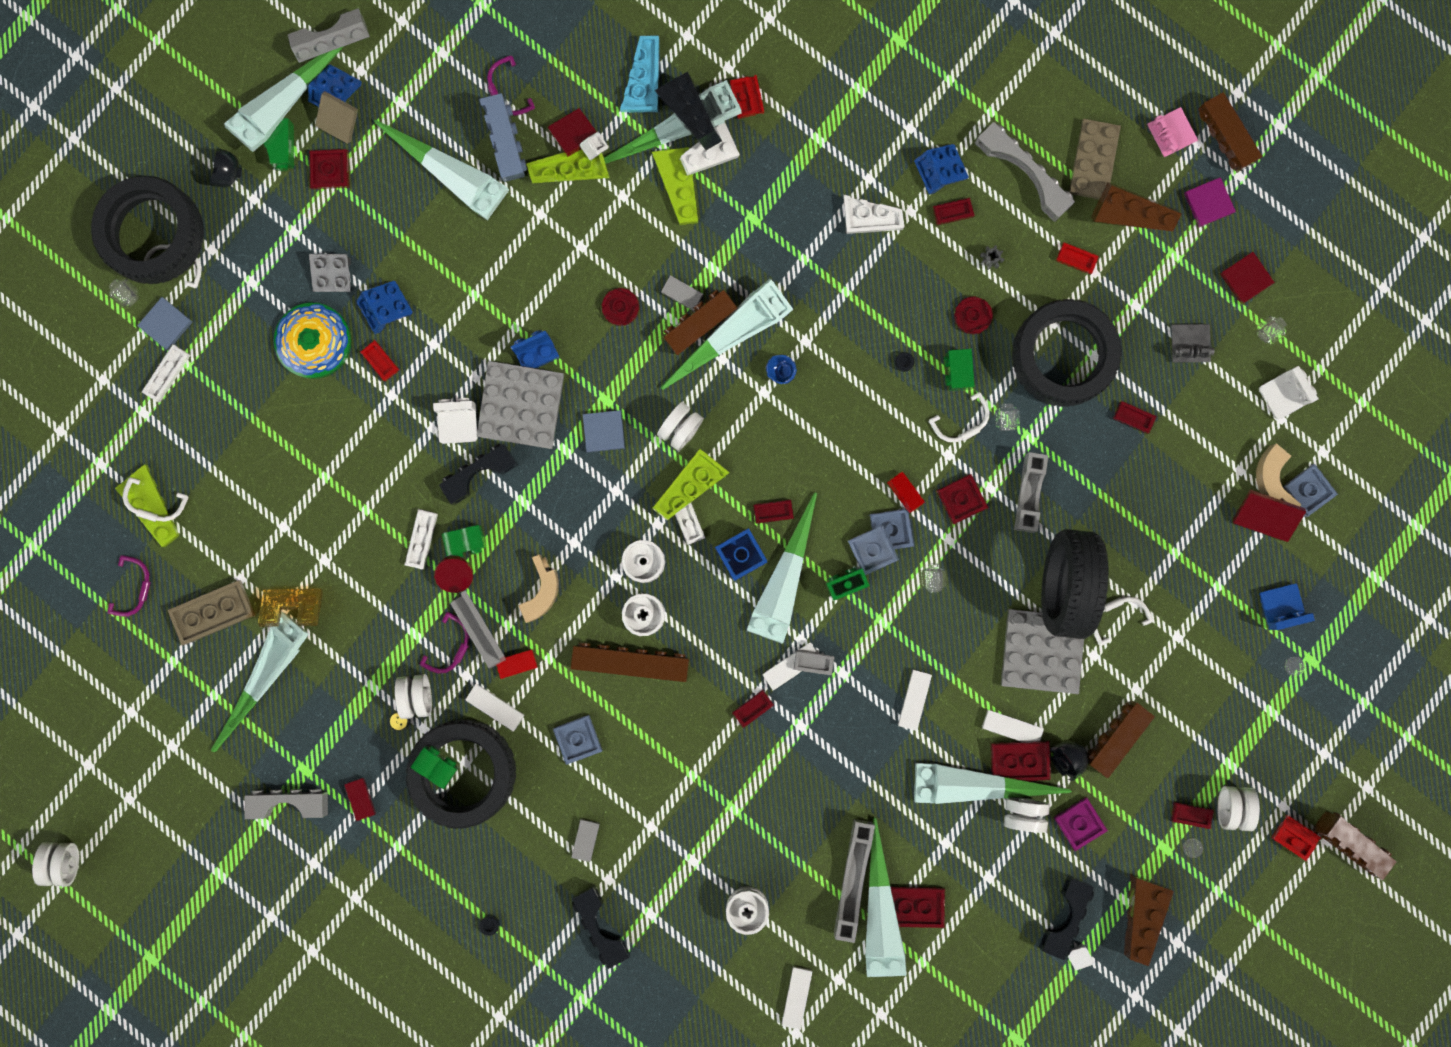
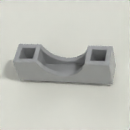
(347, 30)
(1028, 503)
(310, 804)

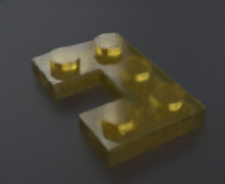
(276, 600)

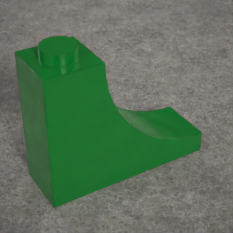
(281, 146)

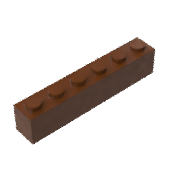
(630, 663)

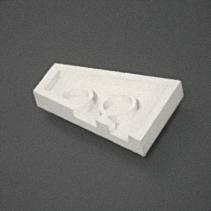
(699, 159)
(870, 217)

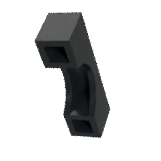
(458, 486)
(1058, 940)
(611, 948)

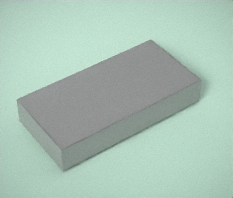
(681, 293)
(813, 662)
(585, 840)

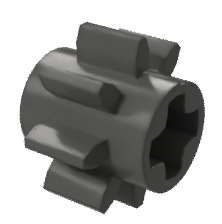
(986, 257)

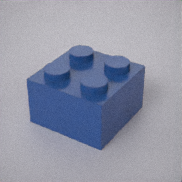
(741, 554)

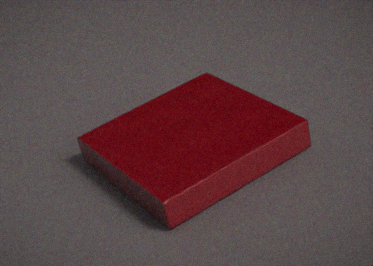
(571, 131)
(329, 169)
(1247, 278)
(962, 499)

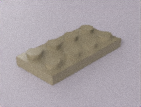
(1094, 158)
(211, 612)

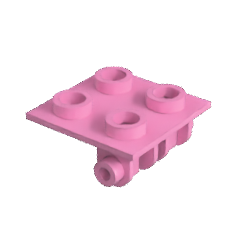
(1172, 132)

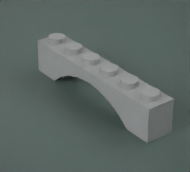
(998, 144)
(853, 879)

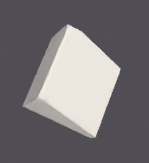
(594, 146)
(1080, 957)

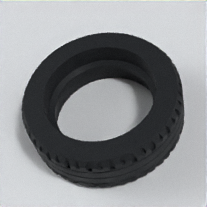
(115, 206)
(1100, 328)
(1074, 584)
(502, 787)

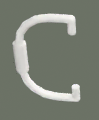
(197, 261)
(969, 433)
(148, 515)
(1117, 602)

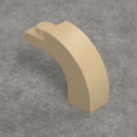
(1269, 474)
(547, 594)

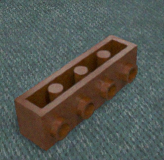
(1229, 132)
(699, 322)
(1119, 738)

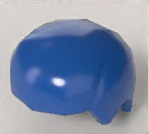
(781, 369)

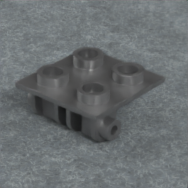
(330, 272)
(1191, 343)

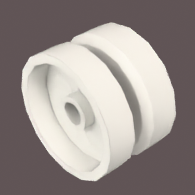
(680, 426)
(637, 571)
(632, 614)
(413, 696)
(1238, 808)
(1026, 818)
(55, 864)
(747, 922)

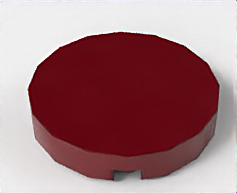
(620, 307)
(973, 315)
(453, 574)

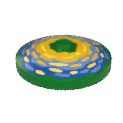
(312, 340)

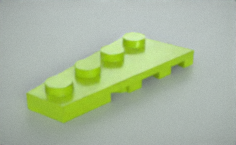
(147, 498)

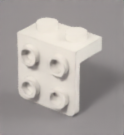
(1288, 392)
(456, 421)

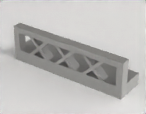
(478, 630)

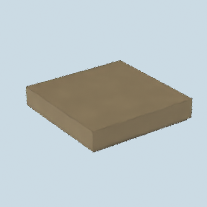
(336, 117)

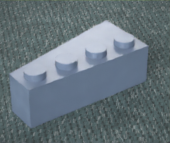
(503, 137)

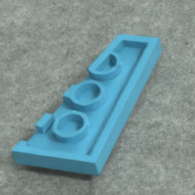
(644, 78)

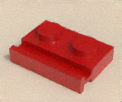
(748, 96)
(1296, 838)

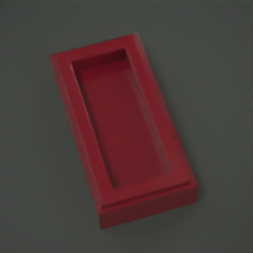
(953, 211)
(1134, 417)
(773, 511)
(753, 708)
(360, 799)
(1192, 815)

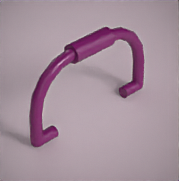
(493, 91)
(143, 592)
(459, 655)

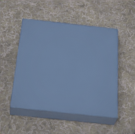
(165, 323)
(603, 431)
(1310, 489)
(896, 525)
(873, 550)
(577, 739)

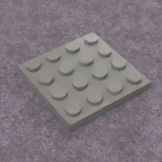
(520, 405)
(1038, 658)

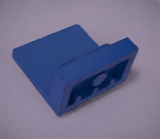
(333, 82)
(940, 167)
(383, 305)
(535, 350)
(1284, 607)

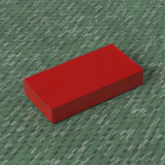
(1077, 258)
(379, 360)
(905, 492)
(517, 664)

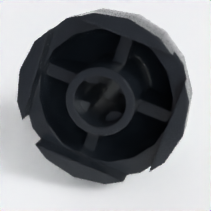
(225, 169)
(1069, 759)

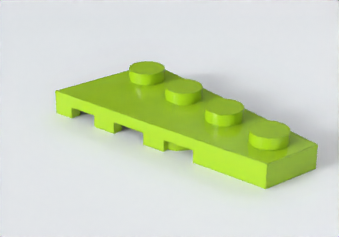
(565, 168)
(677, 184)
(693, 481)

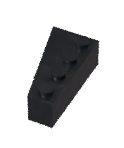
(688, 106)

